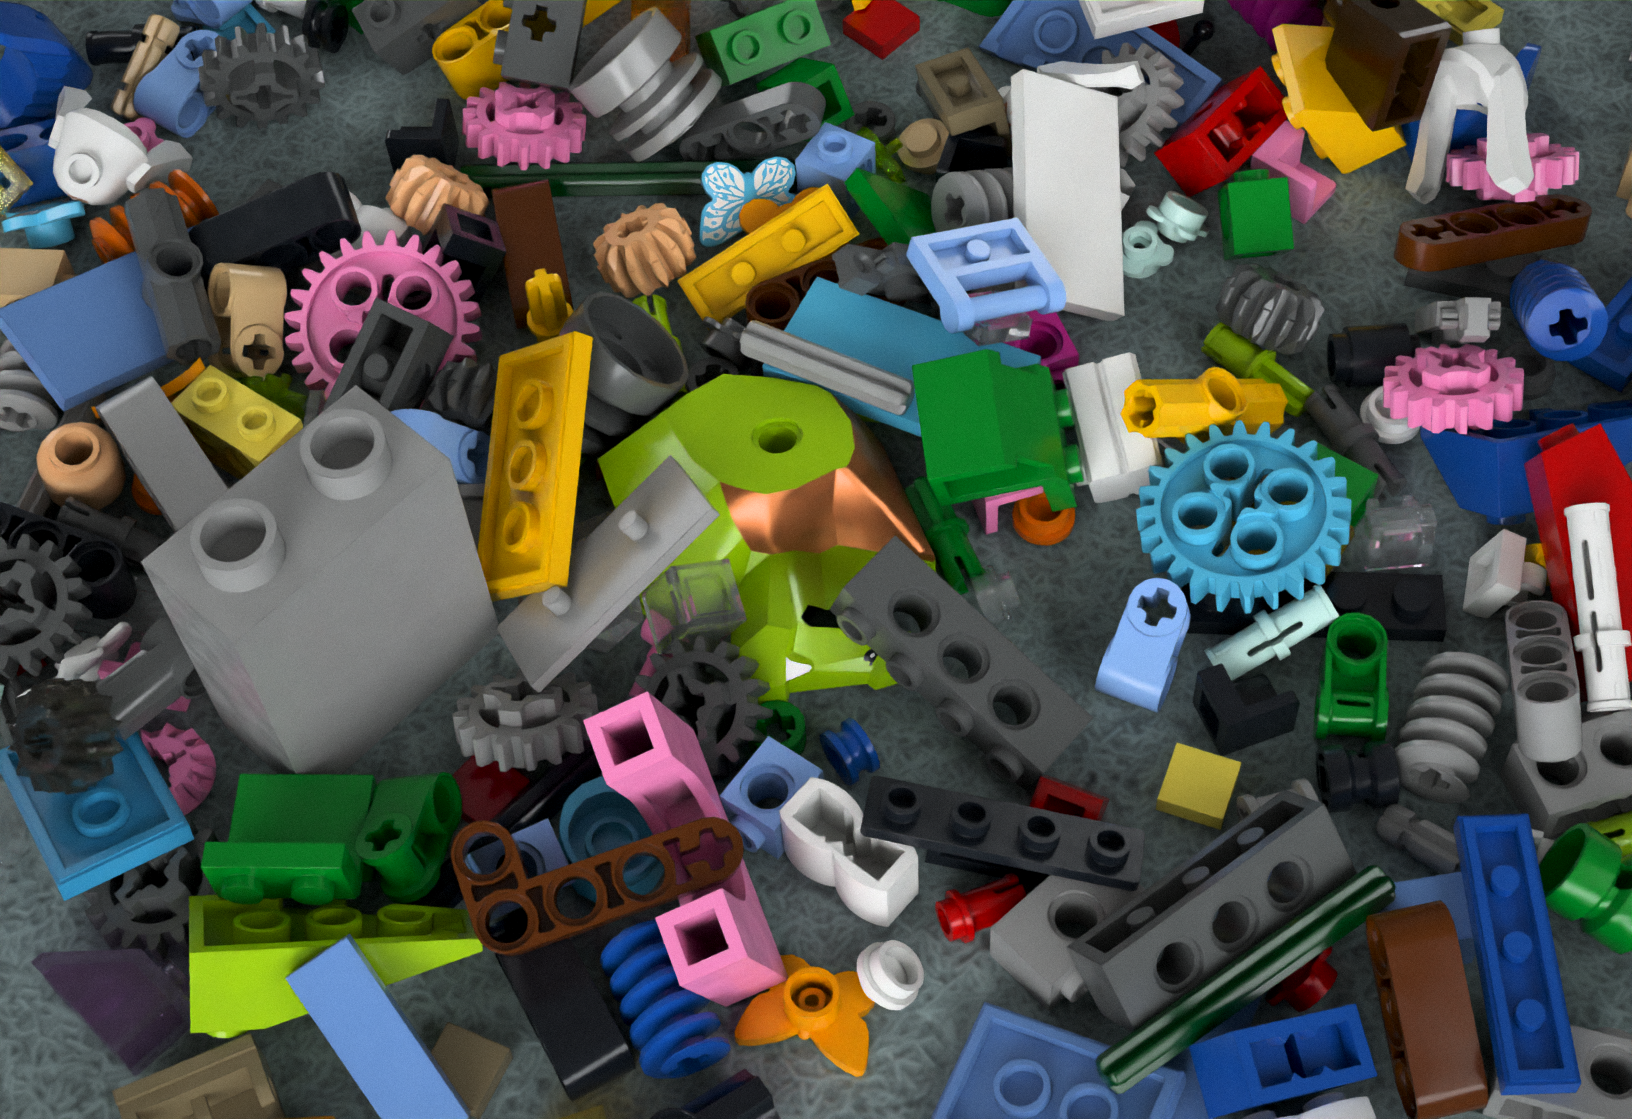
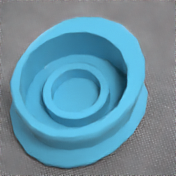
(602, 820)

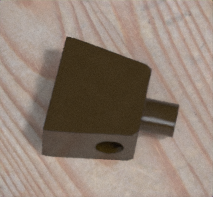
(1385, 57)

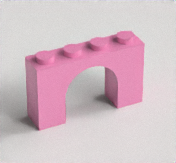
(720, 933)

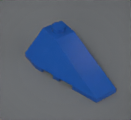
(1488, 465)

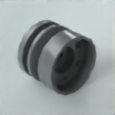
(631, 371)

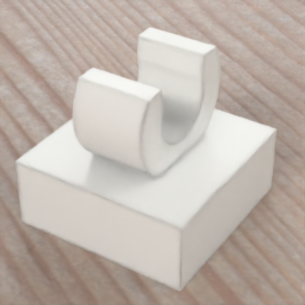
(1501, 576)

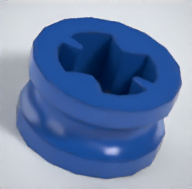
(850, 751)

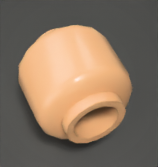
(82, 464)

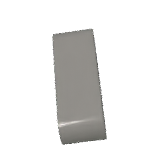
(161, 452)
(1543, 681)

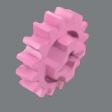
(523, 125)
(1550, 163)
(1453, 388)

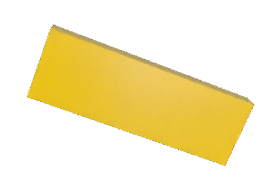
(782, 244)

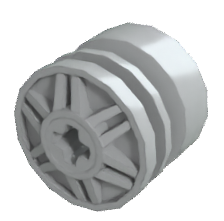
(655, 95)

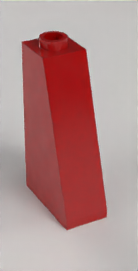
(1573, 472)

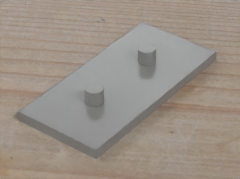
(607, 572)

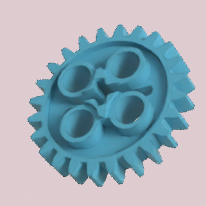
(1296, 536)

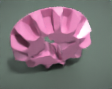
(191, 763)

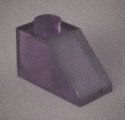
(122, 999)

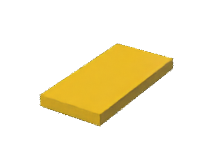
(534, 466)

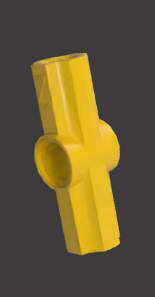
(1191, 405)

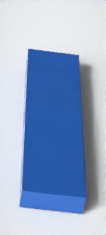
(1516, 955)

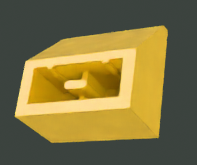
(1321, 105)

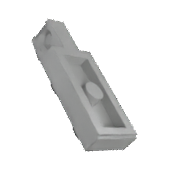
(1459, 320)

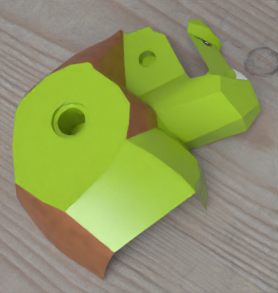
(799, 509)

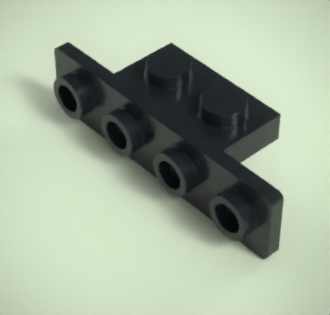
(1002, 836)

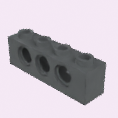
(953, 628)
(1176, 913)

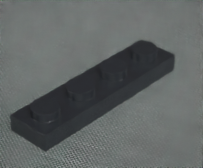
(1405, 605)

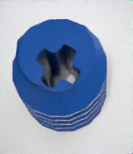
(1558, 310)
(657, 1008)

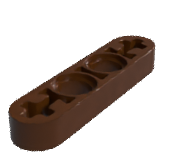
(1491, 232)

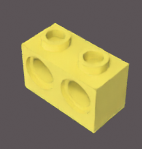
(233, 422)

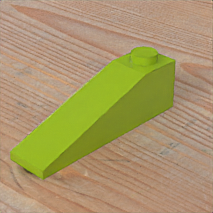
(248, 950)

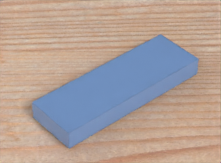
(374, 1036)

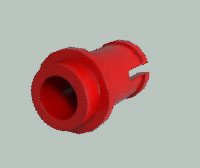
(977, 908)

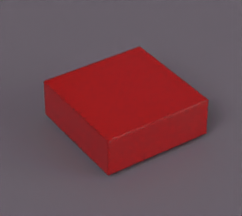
(881, 26)

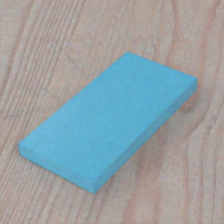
(882, 337)

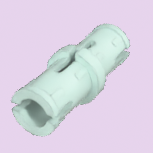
(1274, 633)

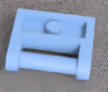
(984, 258)

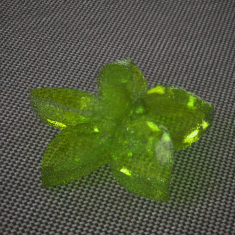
(883, 155)
(276, 391)

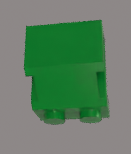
(995, 429)
(293, 839)

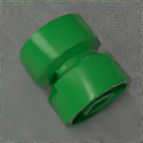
(1592, 882)

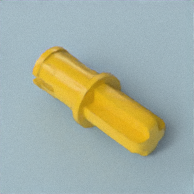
(547, 305)

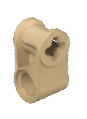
(248, 313)

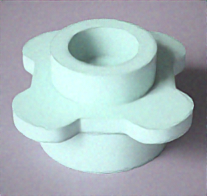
(1179, 217)
(1144, 261)

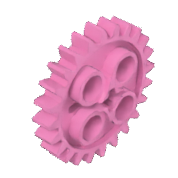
(330, 324)

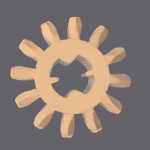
(423, 188)
(644, 250)

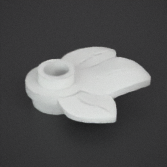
(85, 658)

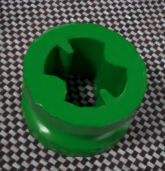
(788, 718)

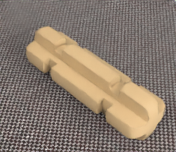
(147, 55)

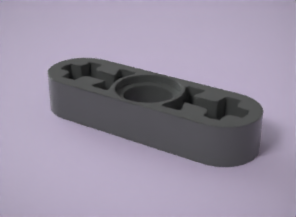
(785, 112)

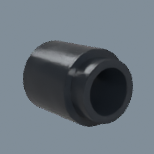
(1364, 351)

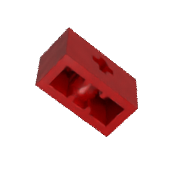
(1223, 132)

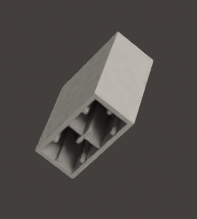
(328, 589)

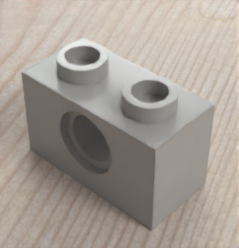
(1033, 947)

